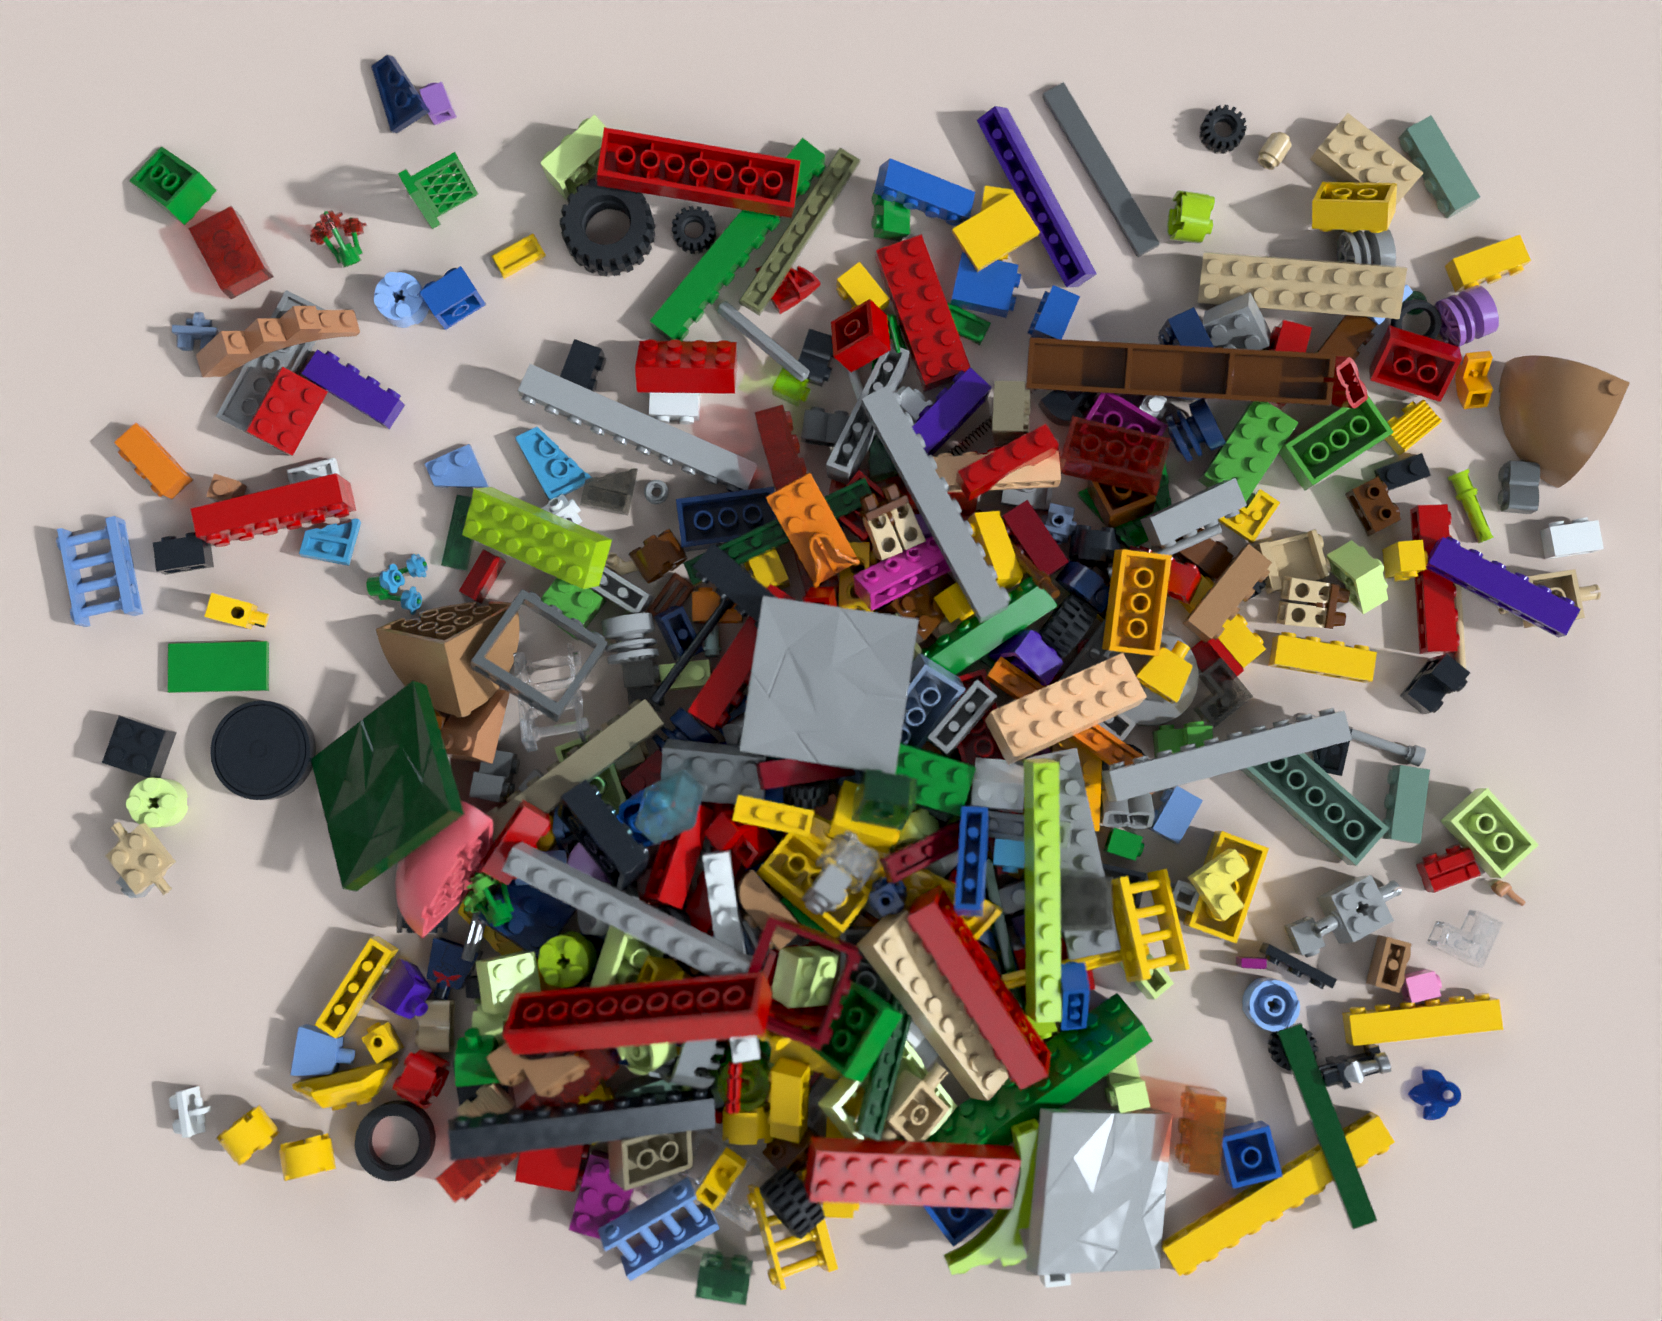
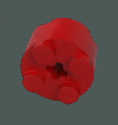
(422, 1078)

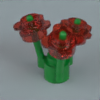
(322, 234)

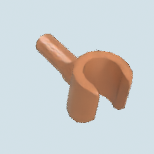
(1501, 888)

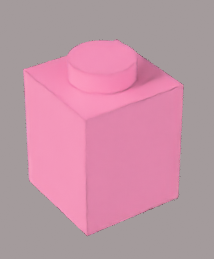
(1421, 986)

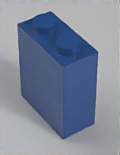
(988, 289)

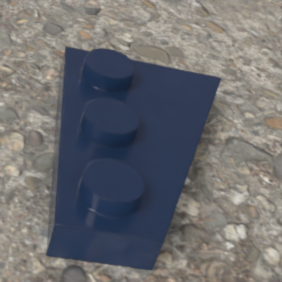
(398, 95)

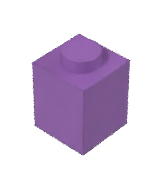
(438, 103)

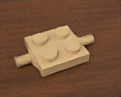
(140, 858)

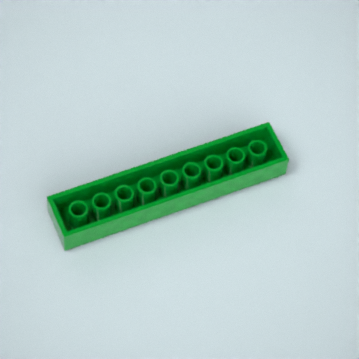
(1075, 1064)

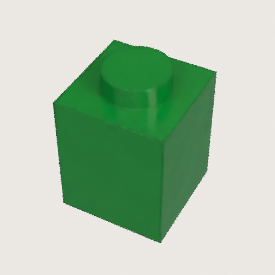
(1124, 844)

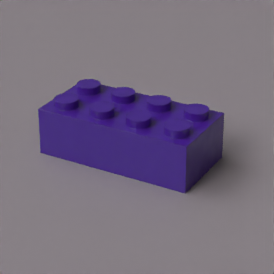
(951, 409)

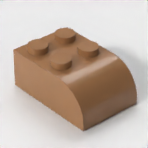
(758, 904)

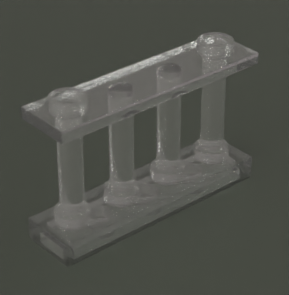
(523, 669)
(740, 1214)

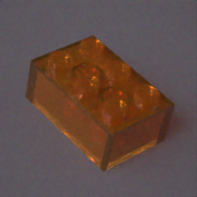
(1201, 1130)

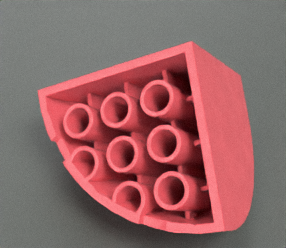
(437, 872)

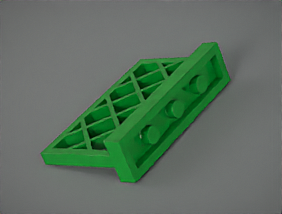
(425, 196)

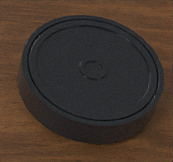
(262, 750)

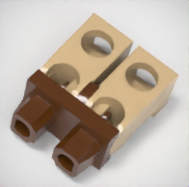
(890, 522)
(1320, 605)

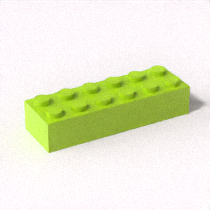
(537, 537)

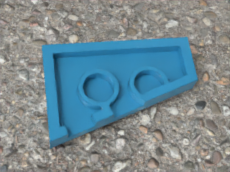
(550, 465)

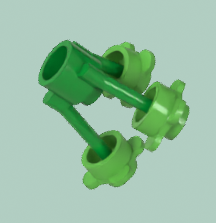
(475, 901)

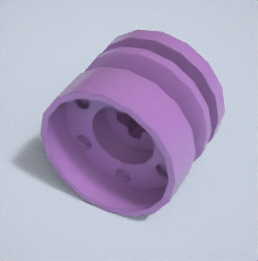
(1467, 316)

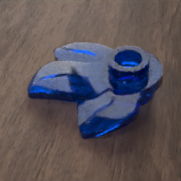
(1431, 1094)

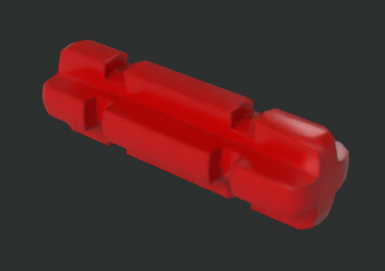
(733, 1087)

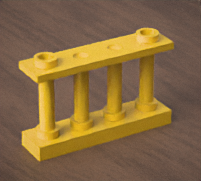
(1128, 930)
(823, 1257)

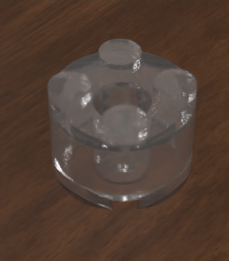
(851, 858)

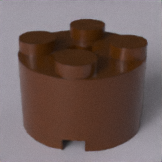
(658, 556)

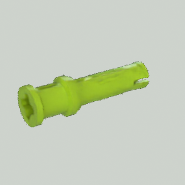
(1467, 495)

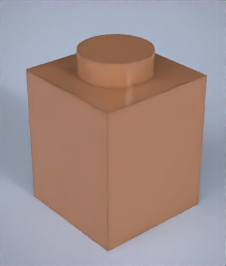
(225, 488)

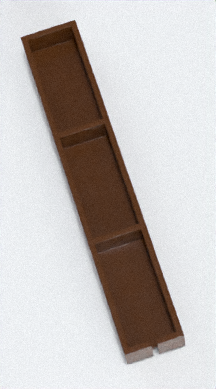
(1180, 371)

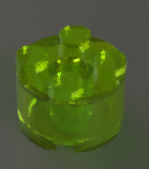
(759, 1085)

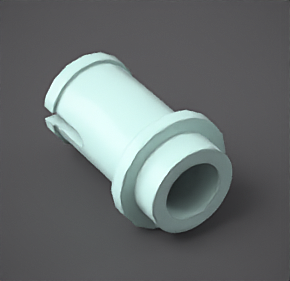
(712, 644)

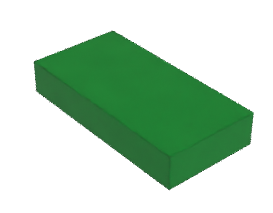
(968, 324)

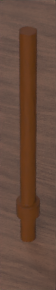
(1039, 577)

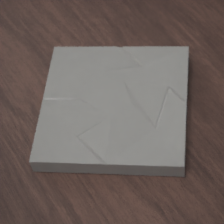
(829, 685)
(1099, 1191)

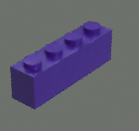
(354, 389)

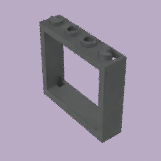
(521, 689)

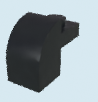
(1061, 409)

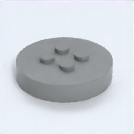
(1153, 708)

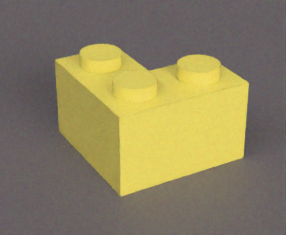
(1214, 882)

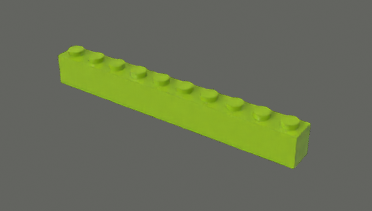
(1042, 889)

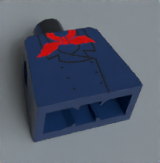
(448, 967)

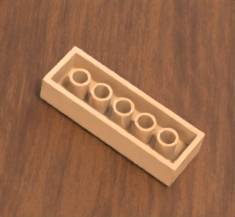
(1065, 708)

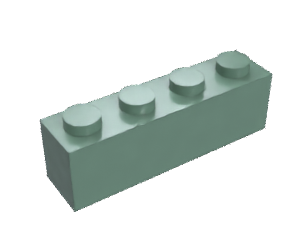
(1440, 167)

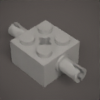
(1355, 909)

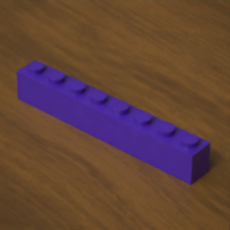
(1036, 196)

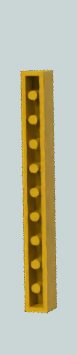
(1268, 1199)

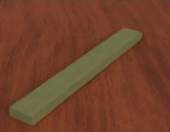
(799, 231)

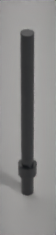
(692, 649)

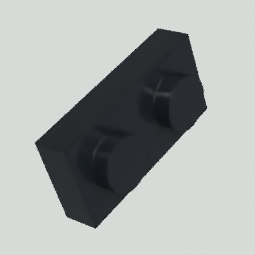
(1403, 472)

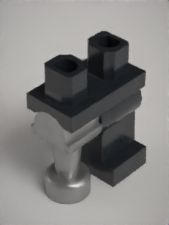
(1346, 1069)

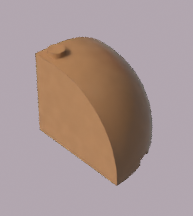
(1557, 412)
(440, 650)

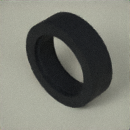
(364, 1148)

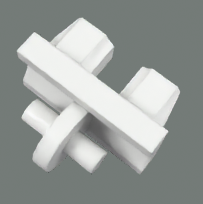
(190, 1111)

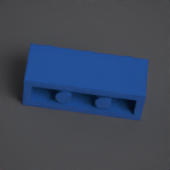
(1074, 996)

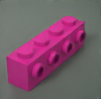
(900, 574)

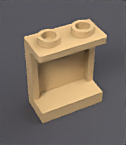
(1296, 558)

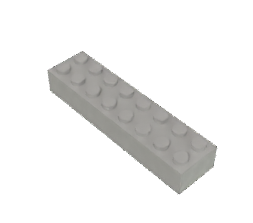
(1083, 853)

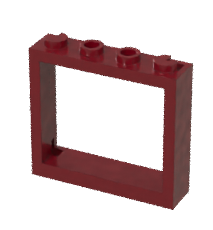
(842, 987)

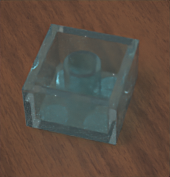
(669, 807)

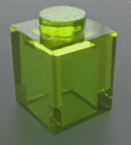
(790, 389)

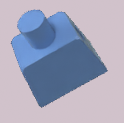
(319, 1052)

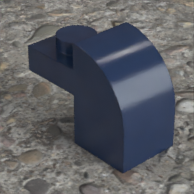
(1085, 584)

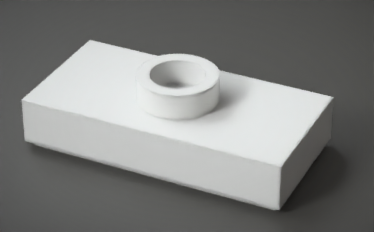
(313, 470)

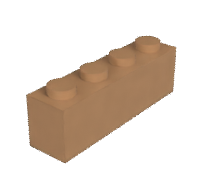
(1227, 593)

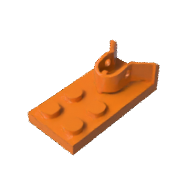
(812, 529)

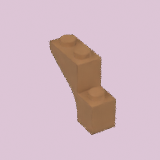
(544, 1074)

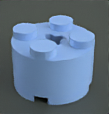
(389, 303)
(1269, 989)

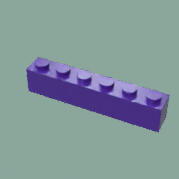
(1502, 587)

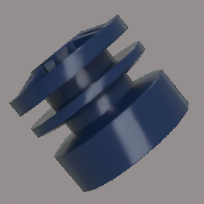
(1195, 430)
(686, 729)

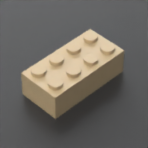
(1360, 156)

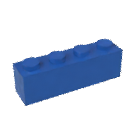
(924, 192)
(972, 861)

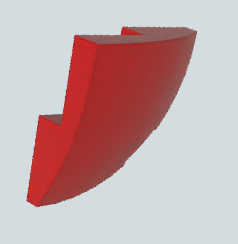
(794, 288)

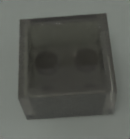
(1086, 903)

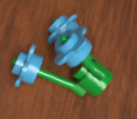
(391, 579)

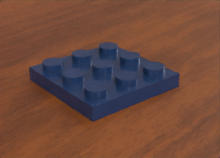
(535, 916)

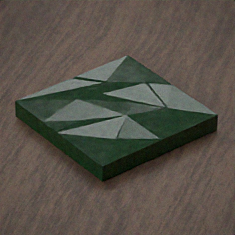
(386, 786)

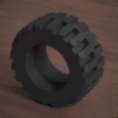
(615, 256)

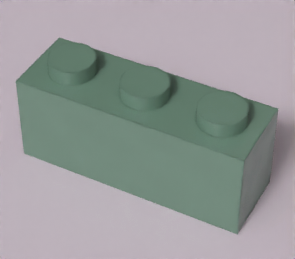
(1406, 803)

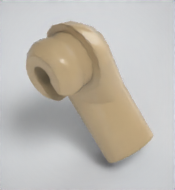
(618, 565)

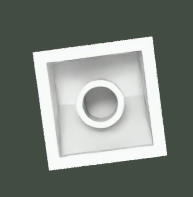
(998, 785)

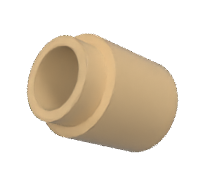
(1274, 150)

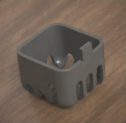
(692, 1056)

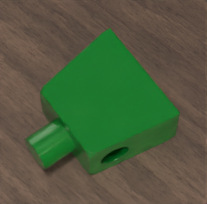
(471, 1059)

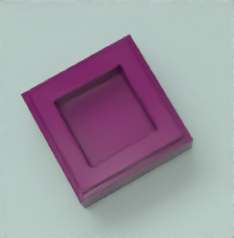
(1251, 962)

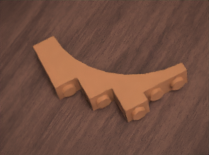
(265, 335)

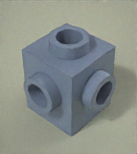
(1060, 522)

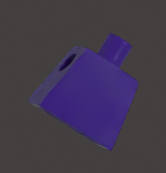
(404, 990)

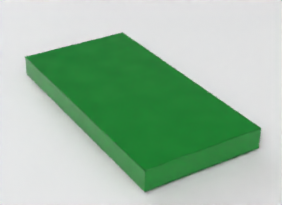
(218, 667)

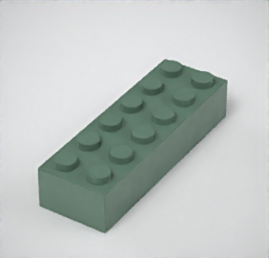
(1320, 805)

